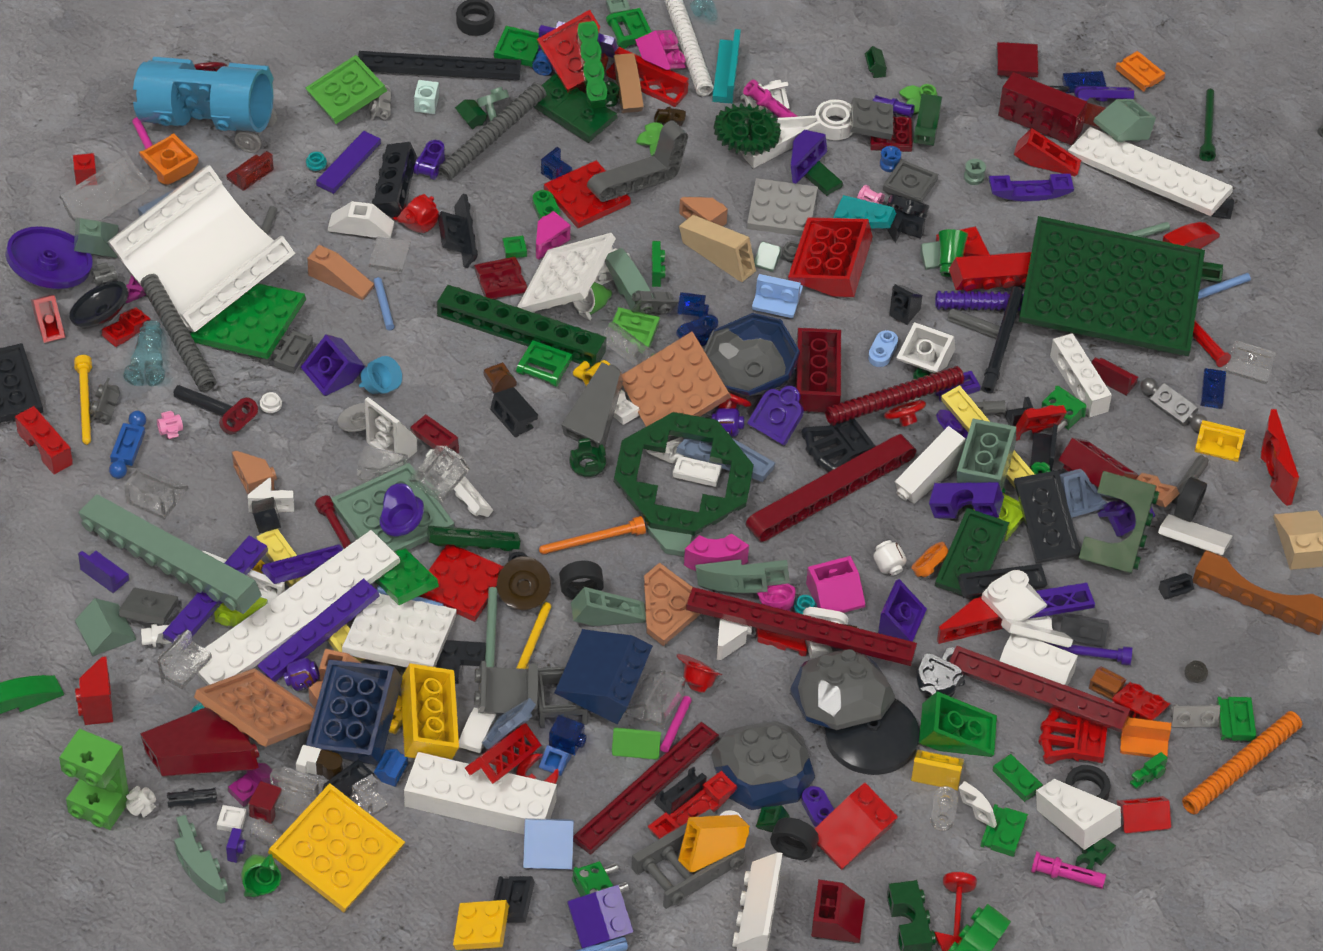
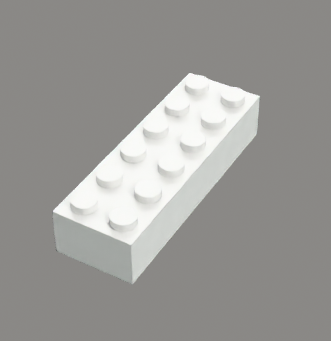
(448, 790)

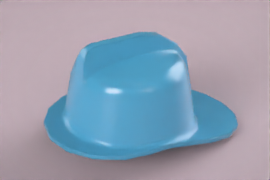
(381, 375)

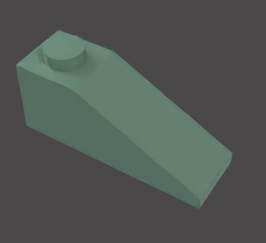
(604, 608)

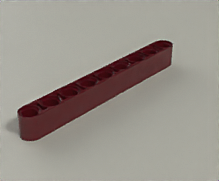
(830, 487)

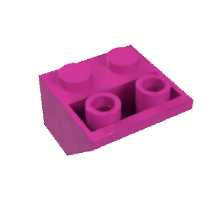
(661, 49)
(836, 585)

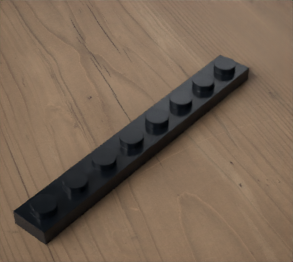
(441, 65)

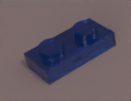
(1083, 79)
(1213, 388)

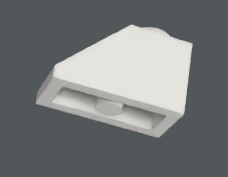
(731, 637)

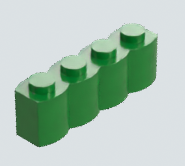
(591, 61)
(984, 931)

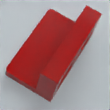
(1145, 814)

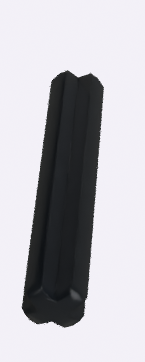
(201, 400)

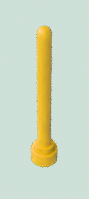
(83, 365)
(533, 638)

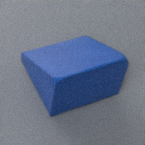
(554, 759)

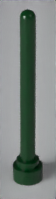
(1207, 151)

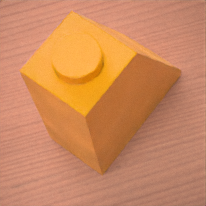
(711, 839)

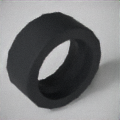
(475, 28)
(1190, 499)
(580, 570)
(1093, 774)
(799, 830)

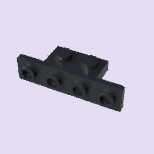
(457, 231)

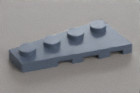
(701, 451)

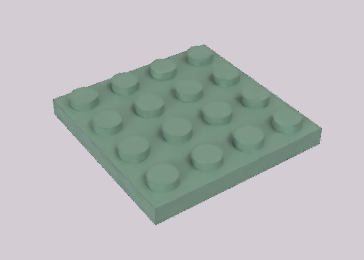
(363, 506)

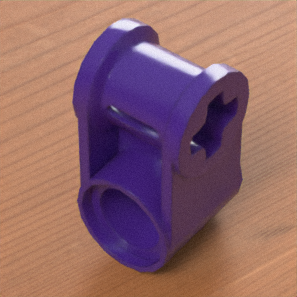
(430, 159)

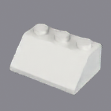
(1039, 658)

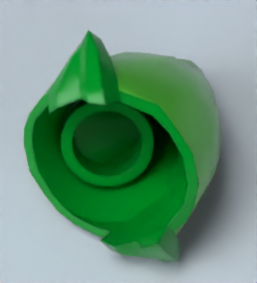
(260, 875)

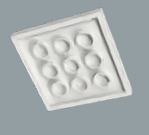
(566, 273)
(400, 632)

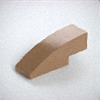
(628, 82)

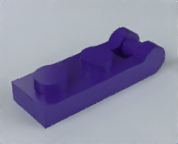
(1102, 93)

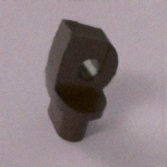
(670, 114)

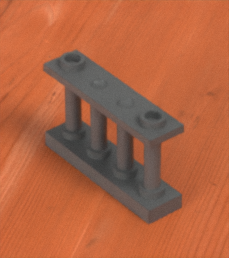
(665, 849)

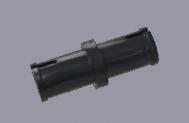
(191, 797)

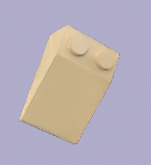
(1301, 538)

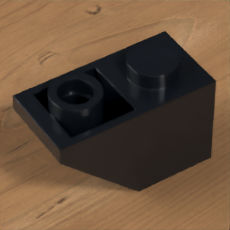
(904, 303)

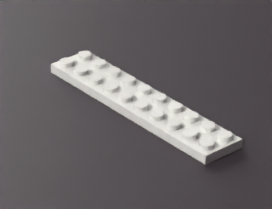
(293, 609)

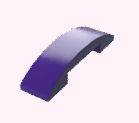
(1031, 190)

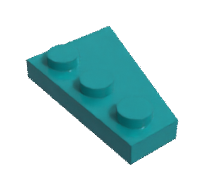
(878, 215)

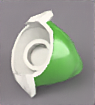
(596, 300)

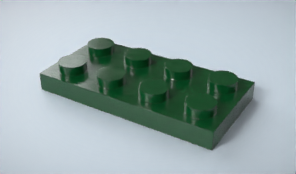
(972, 548)

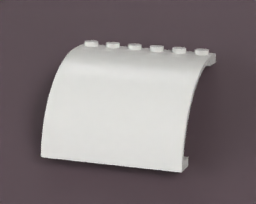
(200, 248)

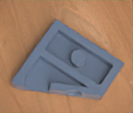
(1080, 493)
(508, 721)

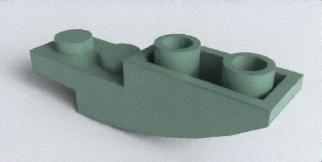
(739, 578)
(198, 864)

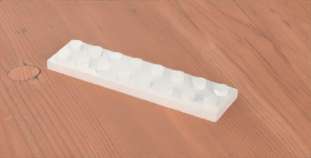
(1151, 171)

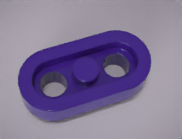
(816, 805)

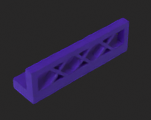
(1065, 599)

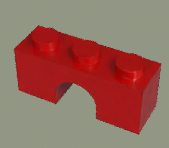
(37, 430)

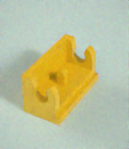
(1220, 441)

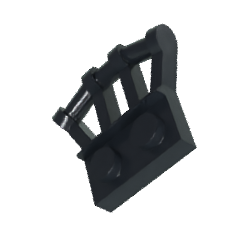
(848, 435)

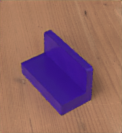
(103, 570)

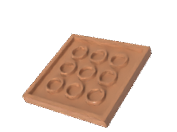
(675, 381)
(257, 707)

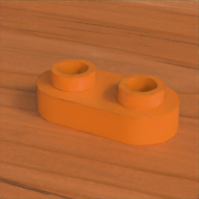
(932, 557)

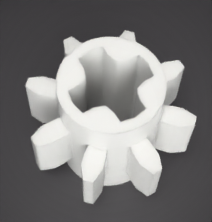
(140, 801)

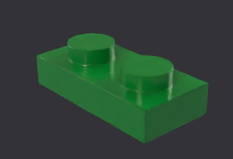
(657, 257)
(1017, 777)

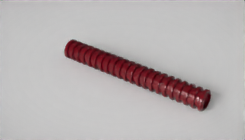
(894, 396)

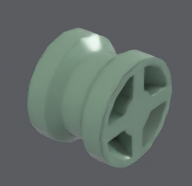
(974, 171)

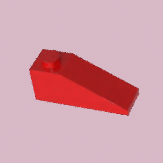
(1045, 154)
(969, 621)

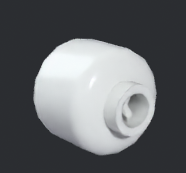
(889, 557)

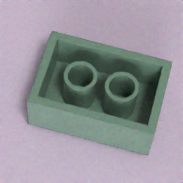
(987, 453)

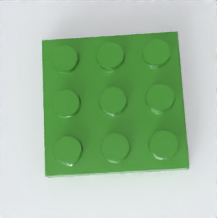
(346, 89)

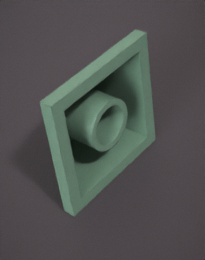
(93, 237)

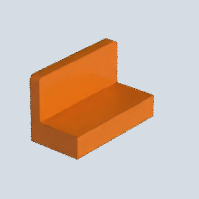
(1145, 737)

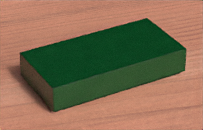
(823, 178)

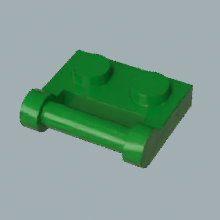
(634, 23)
(545, 357)

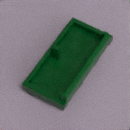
(573, 111)

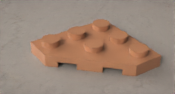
(666, 604)

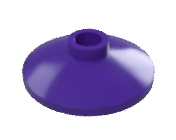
(947, 419)

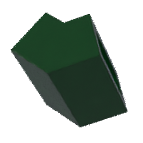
(879, 68)
(471, 113)
(1212, 272)

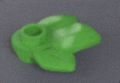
(913, 94)
(650, 136)

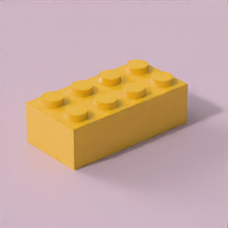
(429, 711)

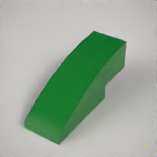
(28, 692)

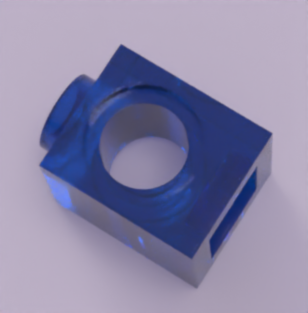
(567, 735)

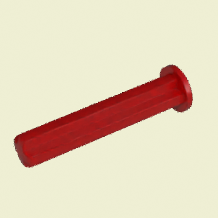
(1210, 345)

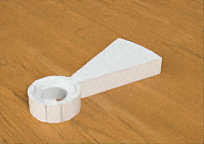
(793, 126)

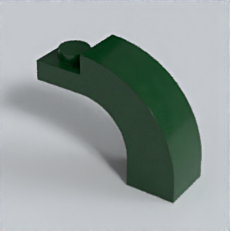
(927, 119)

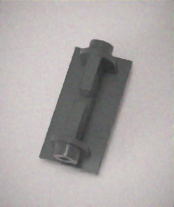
(660, 303)
(100, 408)

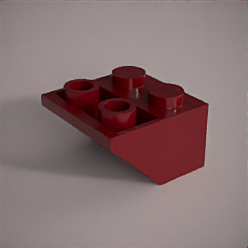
(837, 912)

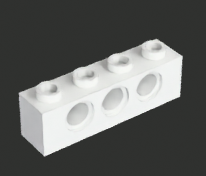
(1080, 374)

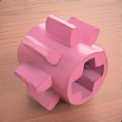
(169, 424)

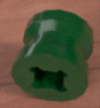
(612, 93)

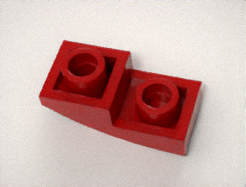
(127, 327)

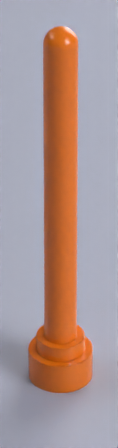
(635, 526)

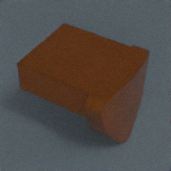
(499, 378)

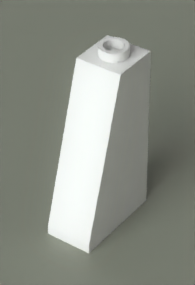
(931, 466)

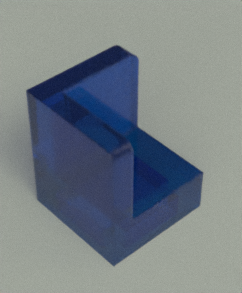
(553, 166)

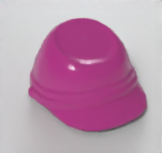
(778, 596)

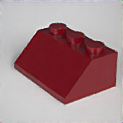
(1092, 460)

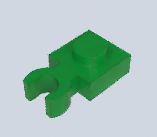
(1152, 769)

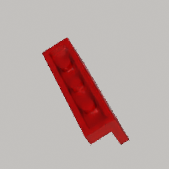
(655, 75)
(505, 747)

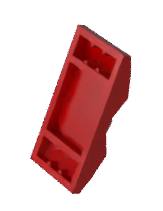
(1279, 460)

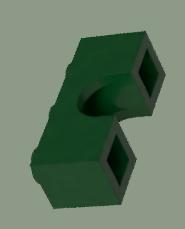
(907, 901)

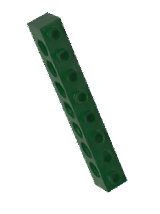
(519, 325)

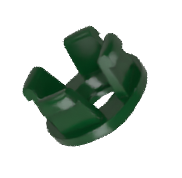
(586, 451)

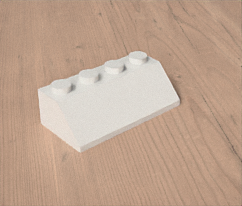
(758, 904)

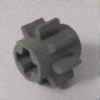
(104, 274)

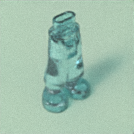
(146, 357)

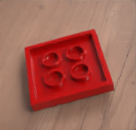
(578, 201)
(463, 581)

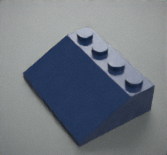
(603, 672)
(355, 710)

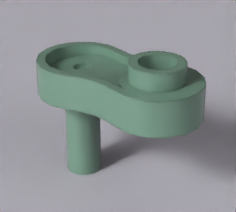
(496, 95)

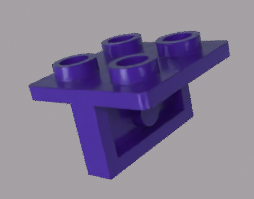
(1120, 516)

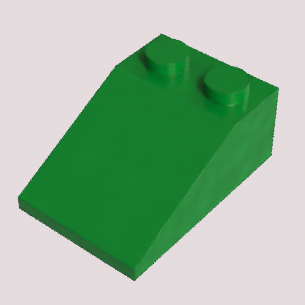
(957, 726)

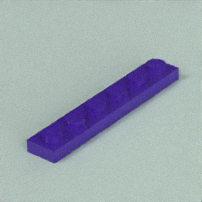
(202, 606)
(319, 629)

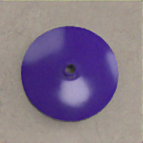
(47, 258)

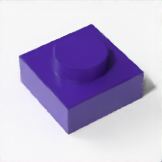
(236, 845)

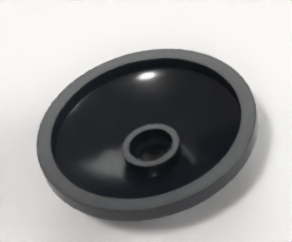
(99, 304)

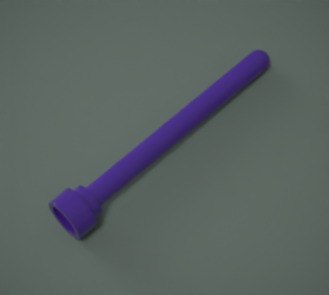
(1122, 655)

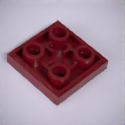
(1017, 58)
(901, 136)

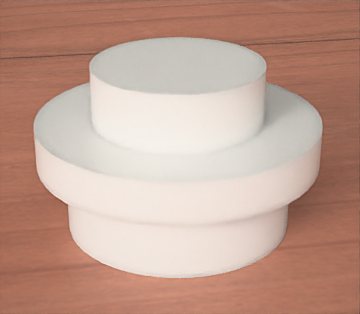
(270, 402)

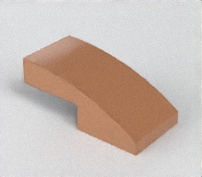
(1167, 492)

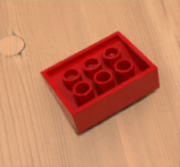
(832, 255)

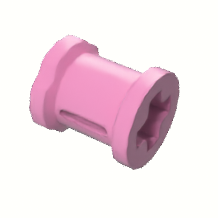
(870, 195)

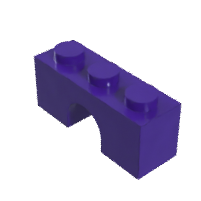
(950, 497)

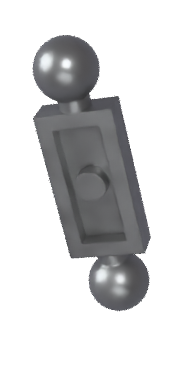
(1172, 403)

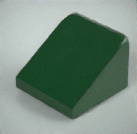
(769, 816)

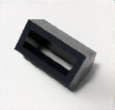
(1182, 579)

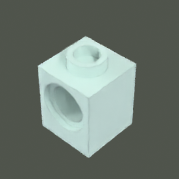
(426, 97)

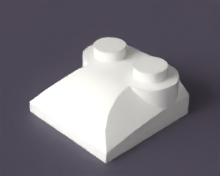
(1013, 597)

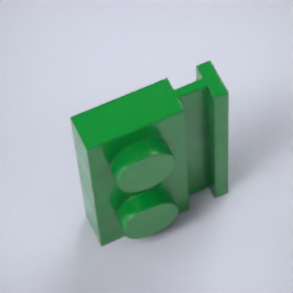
(1236, 718)
(1007, 833)

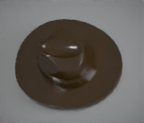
(523, 583)

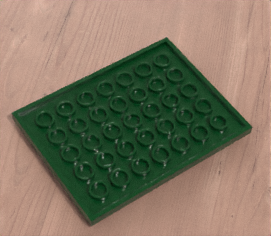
(1112, 286)

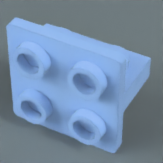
(777, 296)

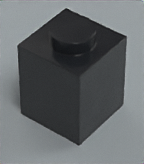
(266, 515)

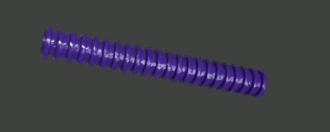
(973, 300)

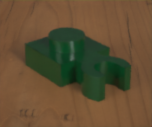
(1096, 853)

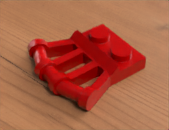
(1088, 740)

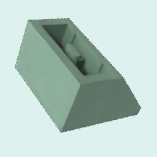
(1126, 121)

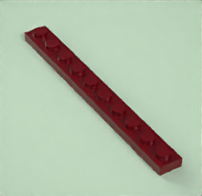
(801, 626)

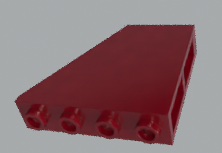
(199, 745)

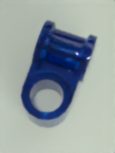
(699, 328)

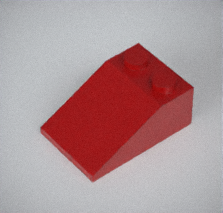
(854, 826)

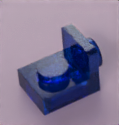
(692, 304)

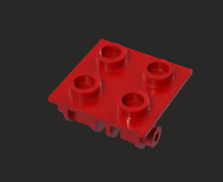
(1140, 701)

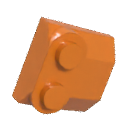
(170, 159)

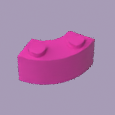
(715, 550)

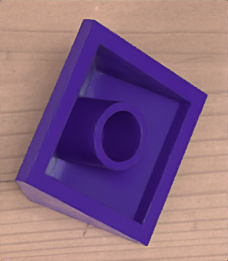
(901, 613)

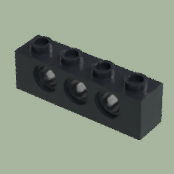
(395, 178)

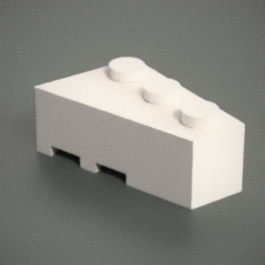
(1077, 813)

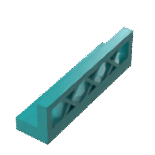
(726, 69)

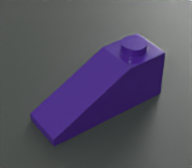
(806, 152)

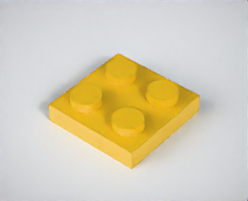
(481, 925)

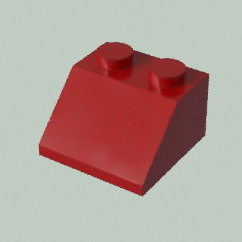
(95, 694)

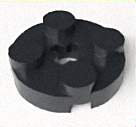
(908, 206)

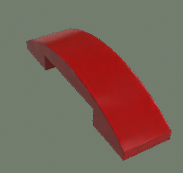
(713, 796)

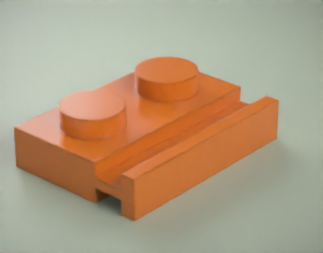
(1140, 71)

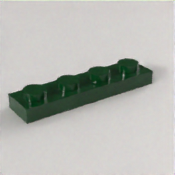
(473, 537)

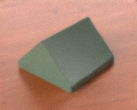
(103, 627)

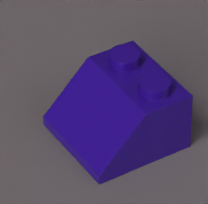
(332, 365)
(600, 916)

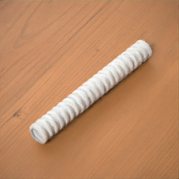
(689, 47)

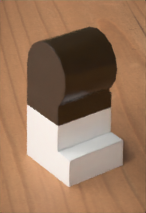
(319, 762)

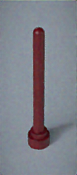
(326, 507)

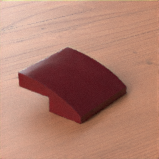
(500, 278)

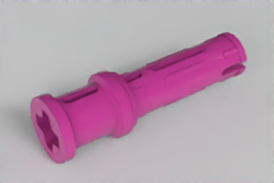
(764, 98)
(1056, 868)

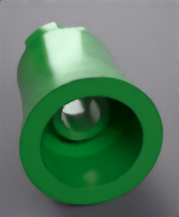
(952, 245)

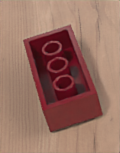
(1042, 108)
(818, 368)

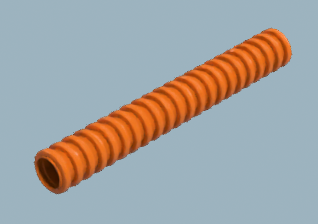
(1242, 762)

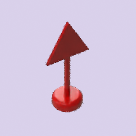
(960, 883)

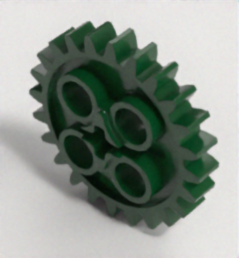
(733, 131)

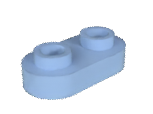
(883, 348)

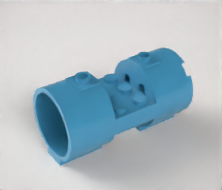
(232, 97)

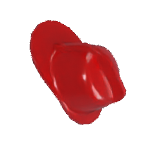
(697, 674)

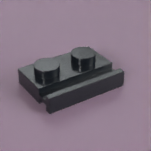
(518, 893)

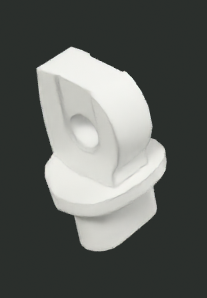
(154, 635)

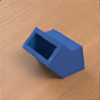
(391, 767)

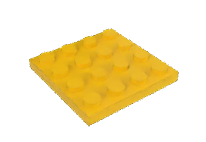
(336, 847)

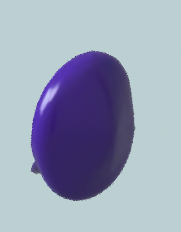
(400, 511)

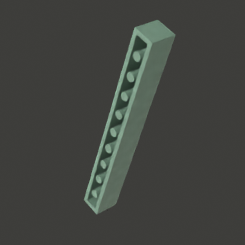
(170, 554)

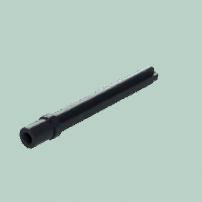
(992, 372)

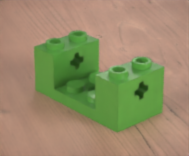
(101, 775)

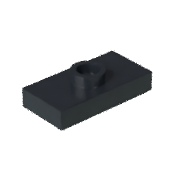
(349, 776)

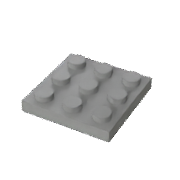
(781, 206)

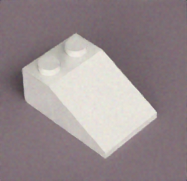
(386, 431)

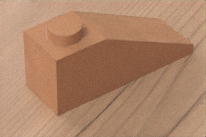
(337, 272)

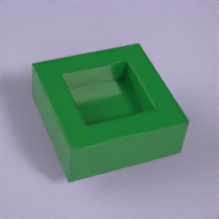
(514, 247)

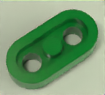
(544, 203)

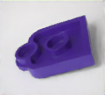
(778, 413)

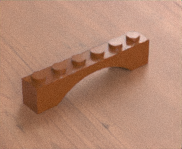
(1219, 576)

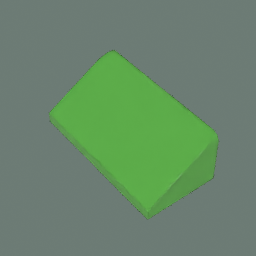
(636, 743)

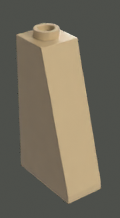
(720, 246)

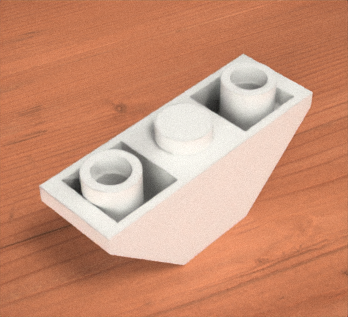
(361, 220)

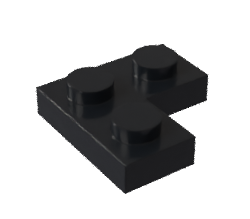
(461, 653)

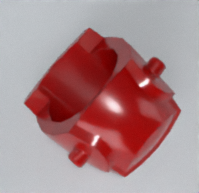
(420, 214)

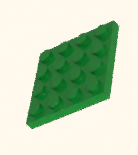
(253, 321)

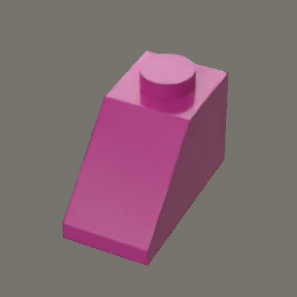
(551, 233)

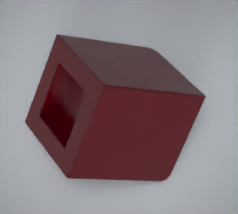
(263, 802)

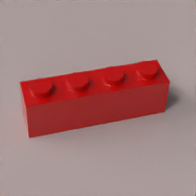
(990, 271)

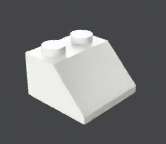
(927, 348)

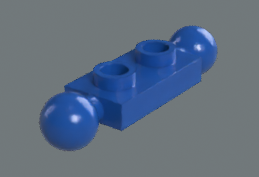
(127, 444)

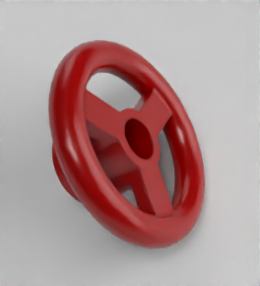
(733, 401)
(905, 412)

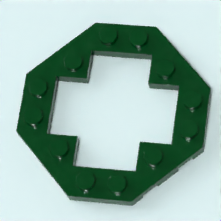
(655, 438)

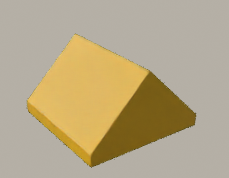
(937, 769)

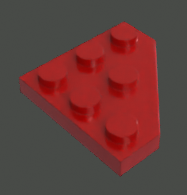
(564, 52)

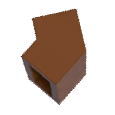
(1106, 682)

